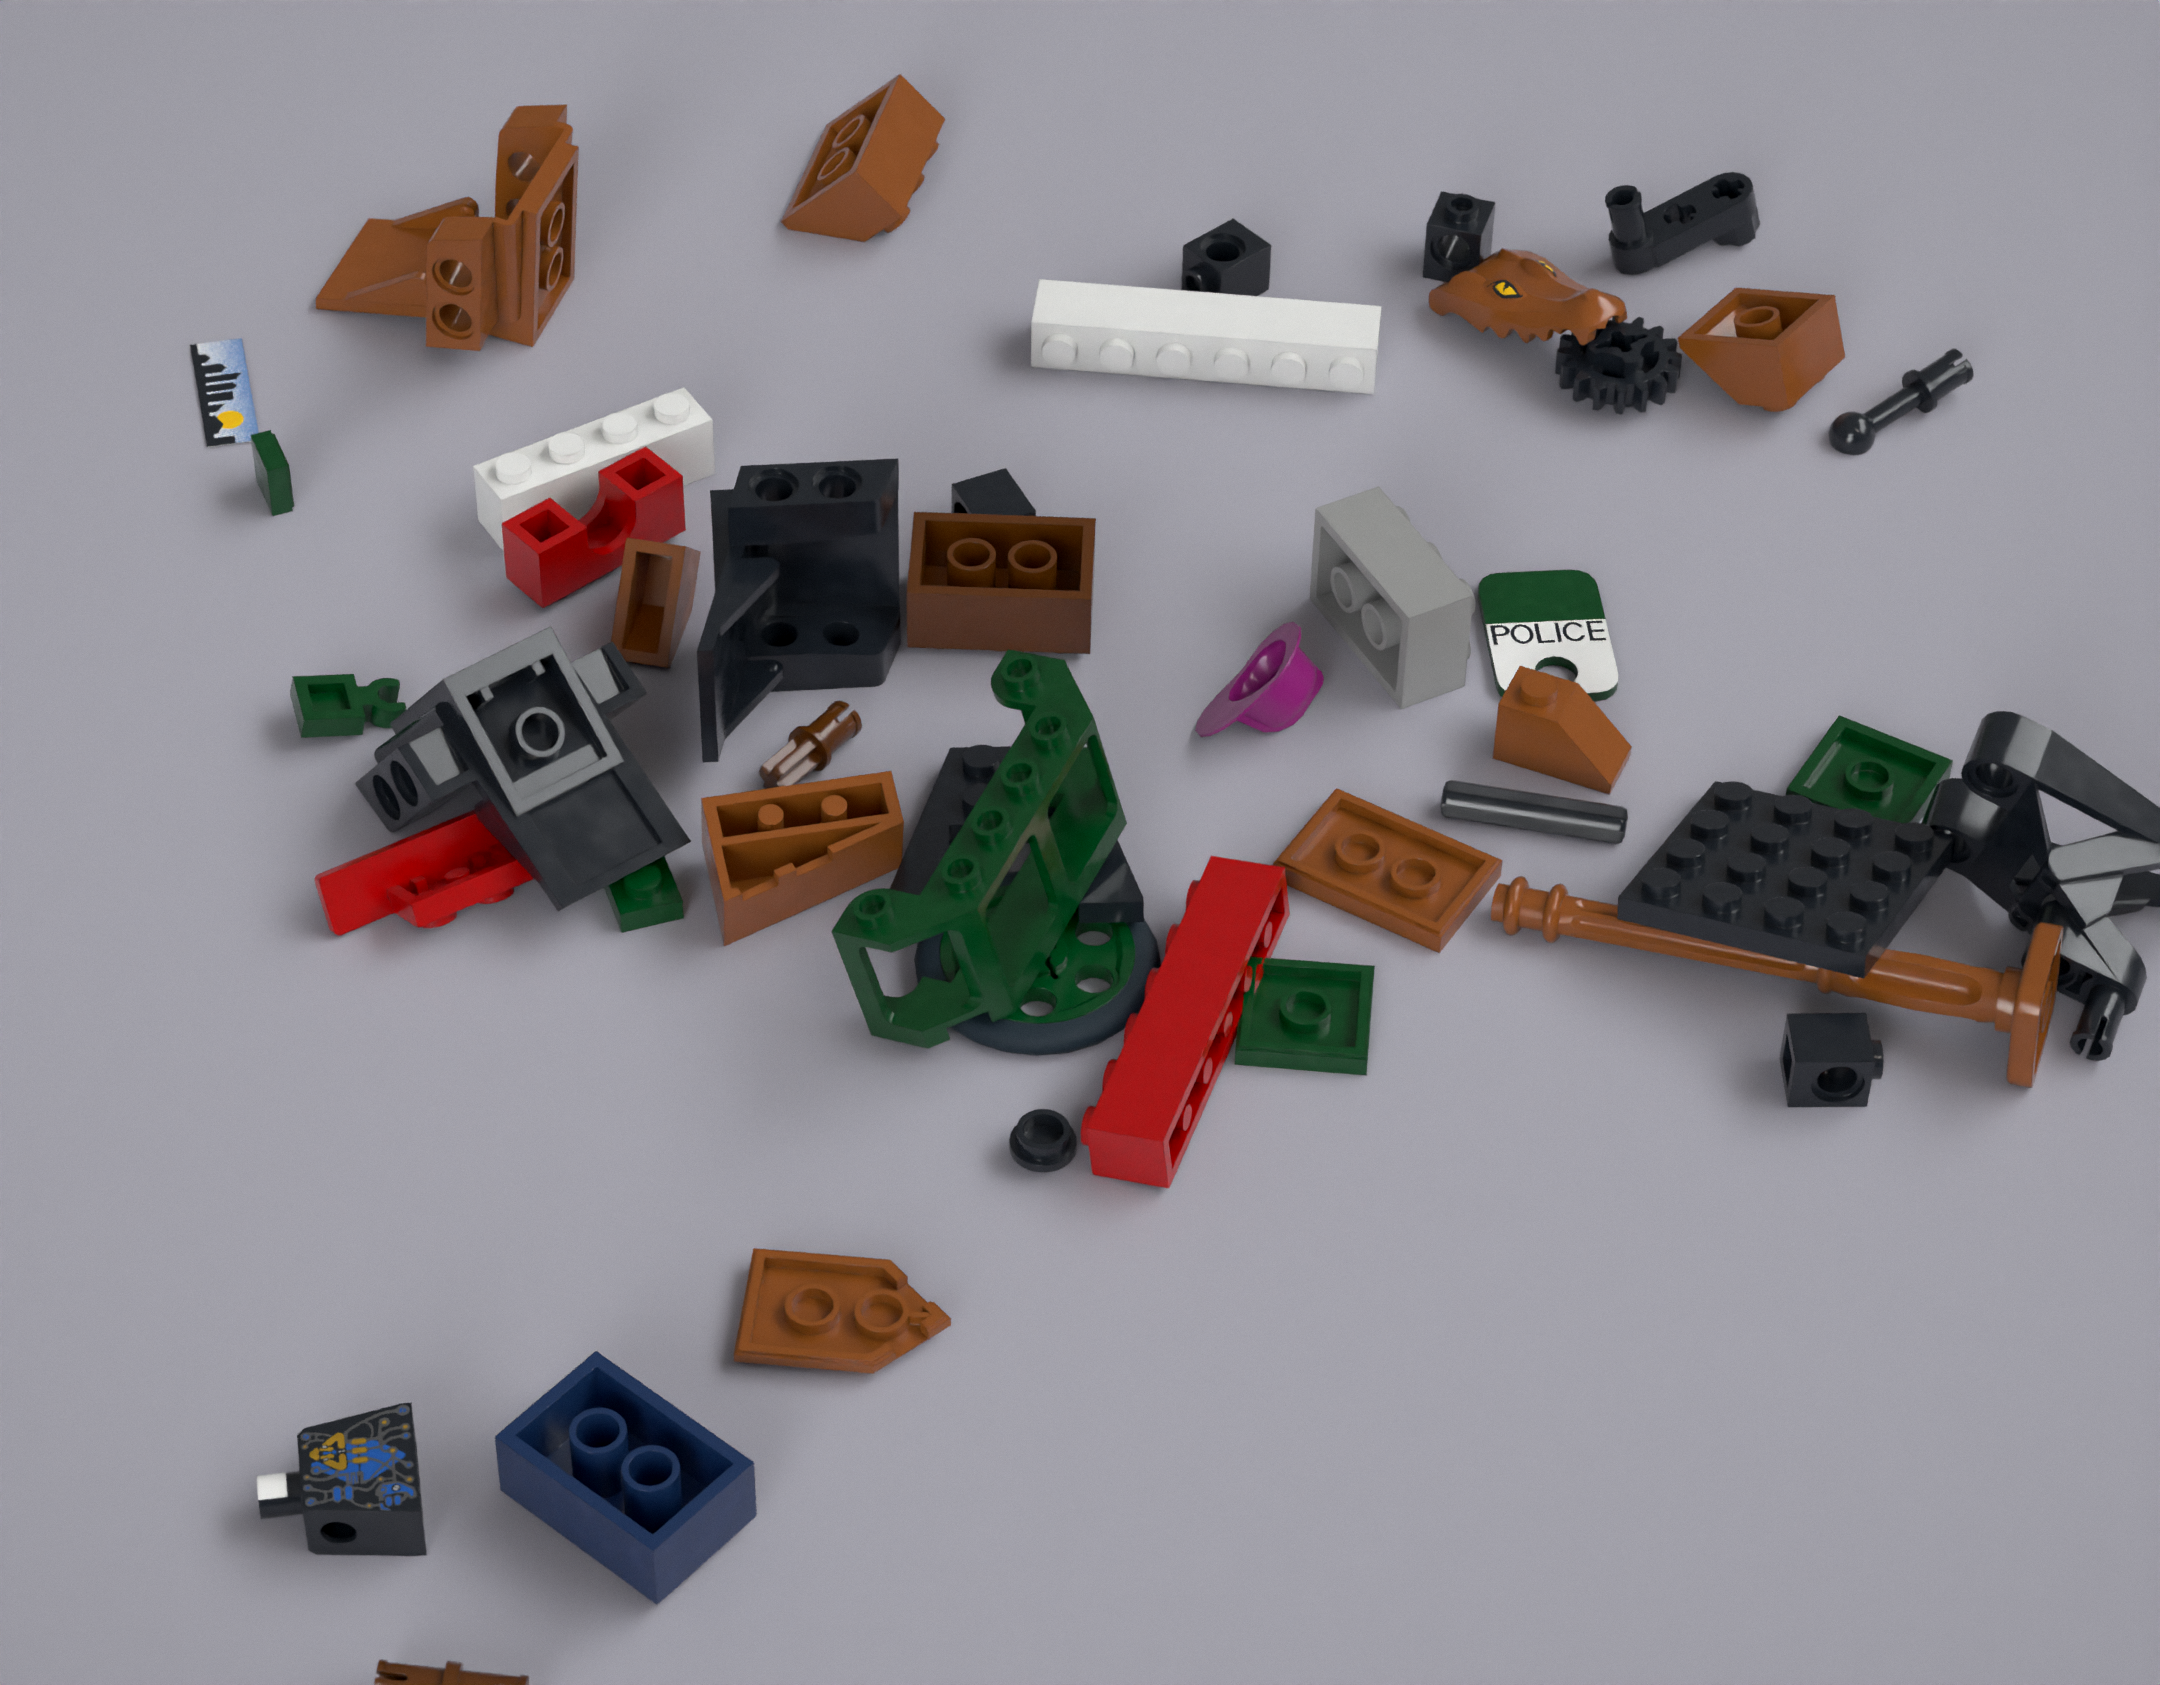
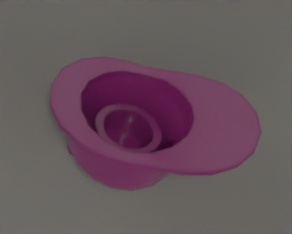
(1269, 689)

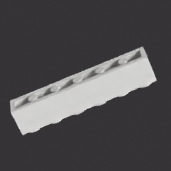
(1205, 336)

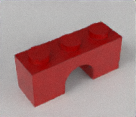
(556, 554)

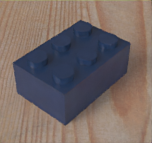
(626, 1476)

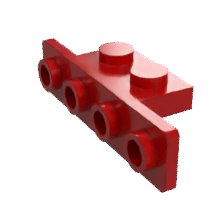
(421, 877)

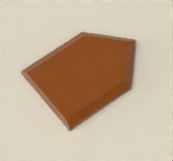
(831, 1312)

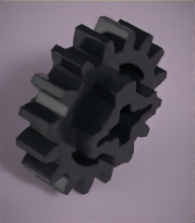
(1620, 366)

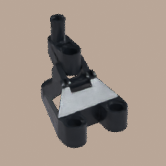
(2075, 885)

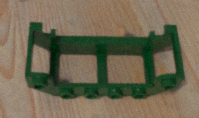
(1005, 955)

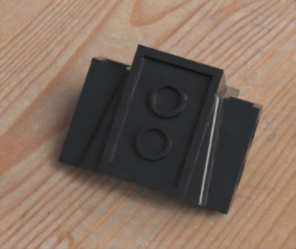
(799, 587)
(541, 757)

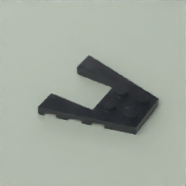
(960, 783)

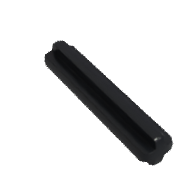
(1534, 811)

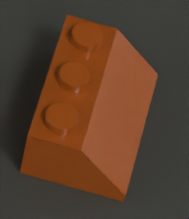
(867, 165)

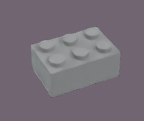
(1391, 597)

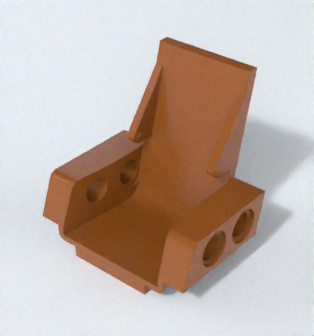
(471, 270)

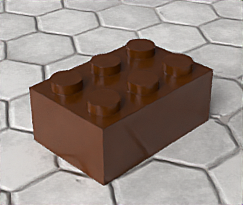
(1001, 582)

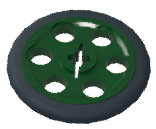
(1078, 1015)

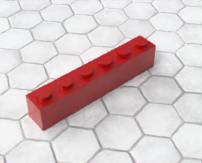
(1186, 1023)

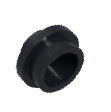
(1043, 1141)

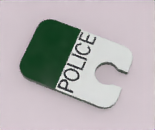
(1545, 622)

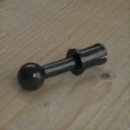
(1855, 432)

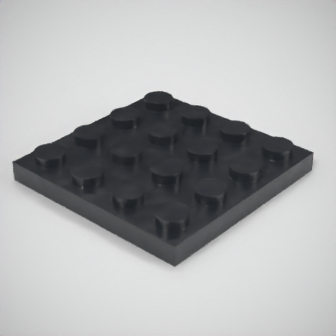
(1788, 878)

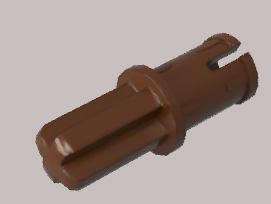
(810, 747)

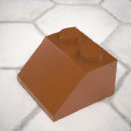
(1767, 345)

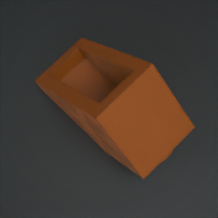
(654, 600)
(1558, 732)

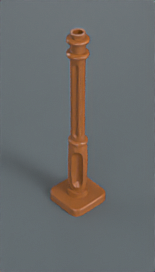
(2015, 1000)

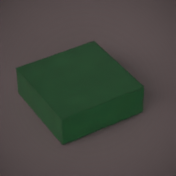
(272, 472)

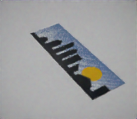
(224, 392)

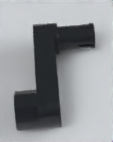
(1716, 210)

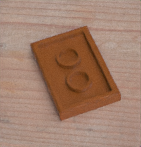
(1388, 870)

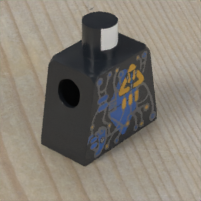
(354, 1486)

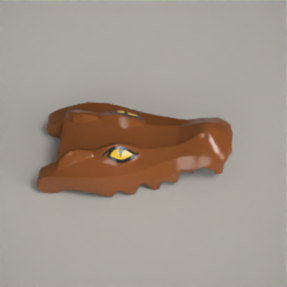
(1527, 296)

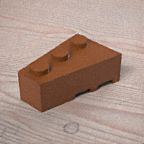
(797, 847)

